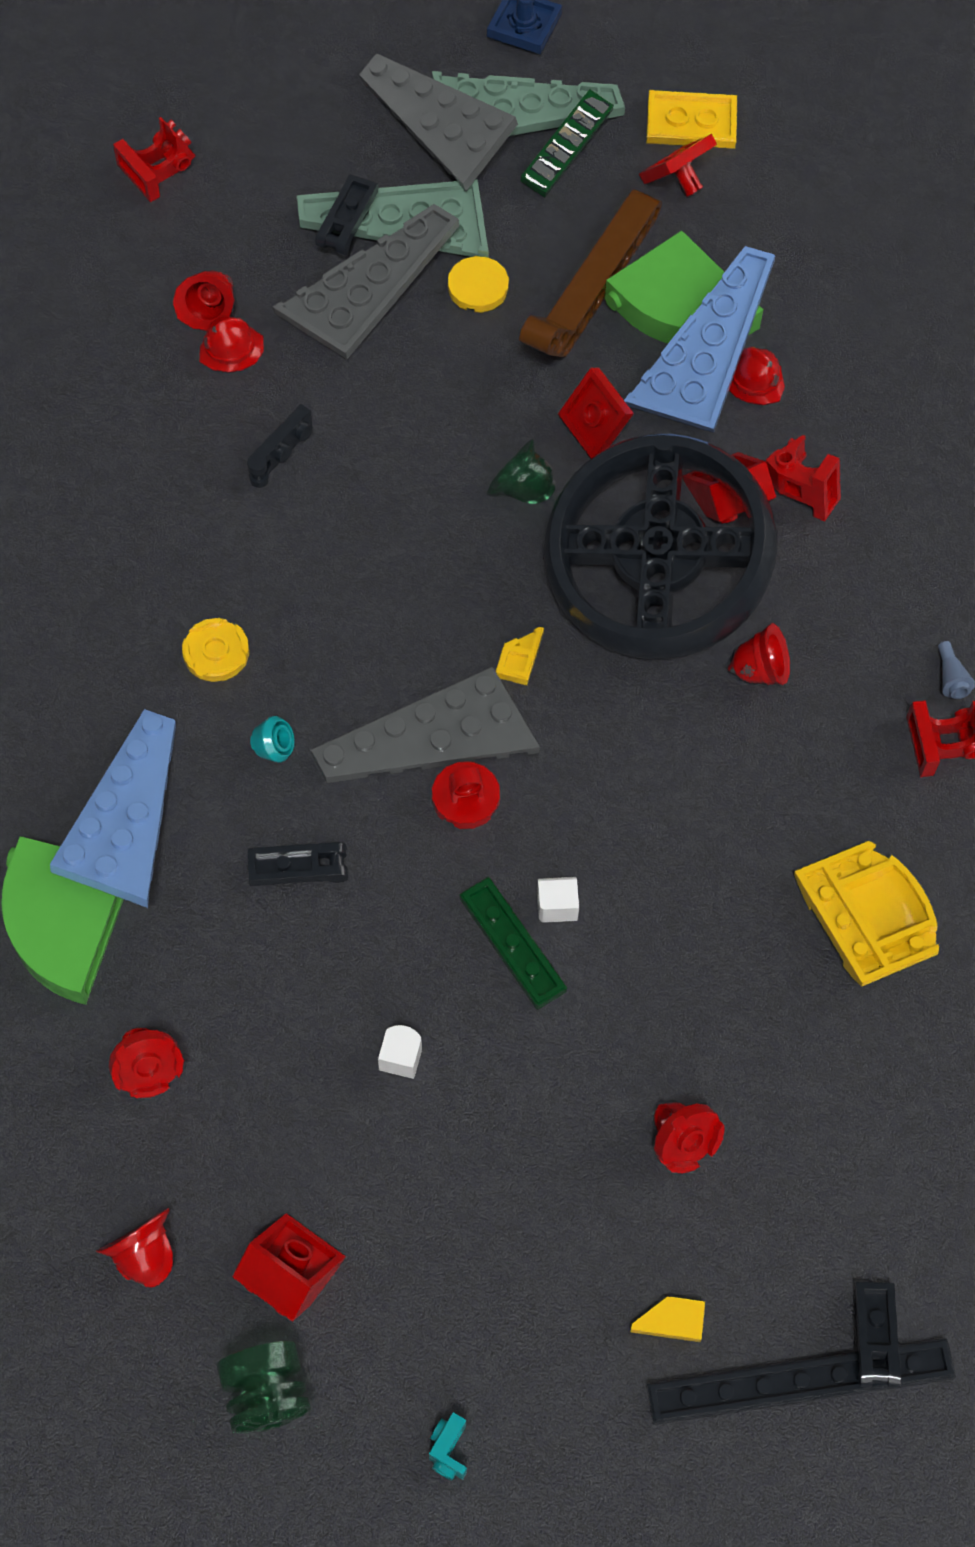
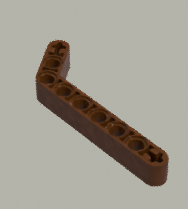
(587, 289)

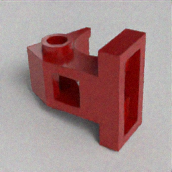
(167, 145)
(811, 486)
(926, 734)

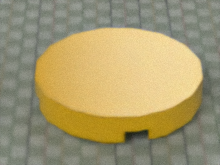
(478, 284)
(215, 650)

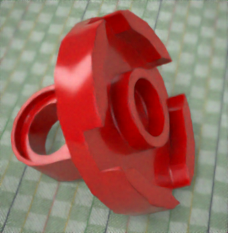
(465, 794)
(145, 1062)
(686, 1135)

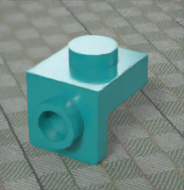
(446, 1437)

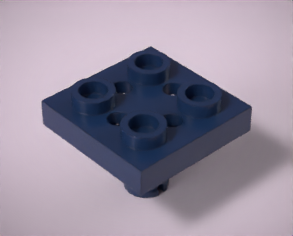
(530, 17)

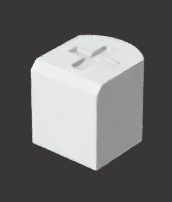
(557, 899)
(400, 1051)

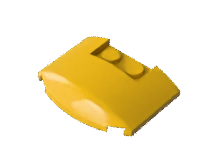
(870, 911)

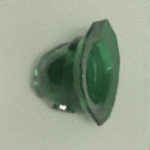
(525, 477)

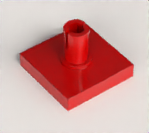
(679, 163)
(595, 412)

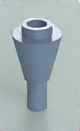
(955, 678)

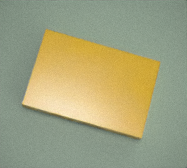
(687, 116)

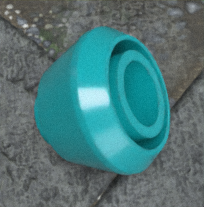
(273, 739)

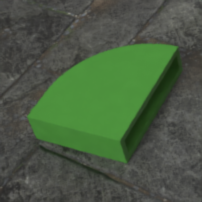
(665, 288)
(55, 921)

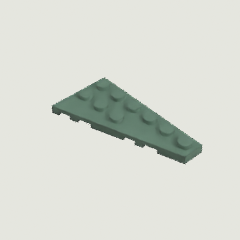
(533, 104)
(400, 203)

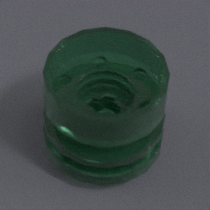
(265, 1396)

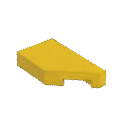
(519, 657)
(673, 1319)

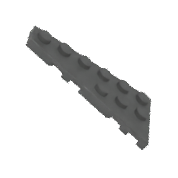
(443, 120)
(446, 728)

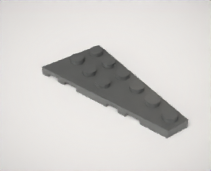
(365, 286)

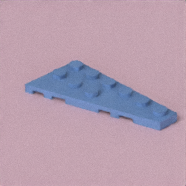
(702, 357)
(121, 824)

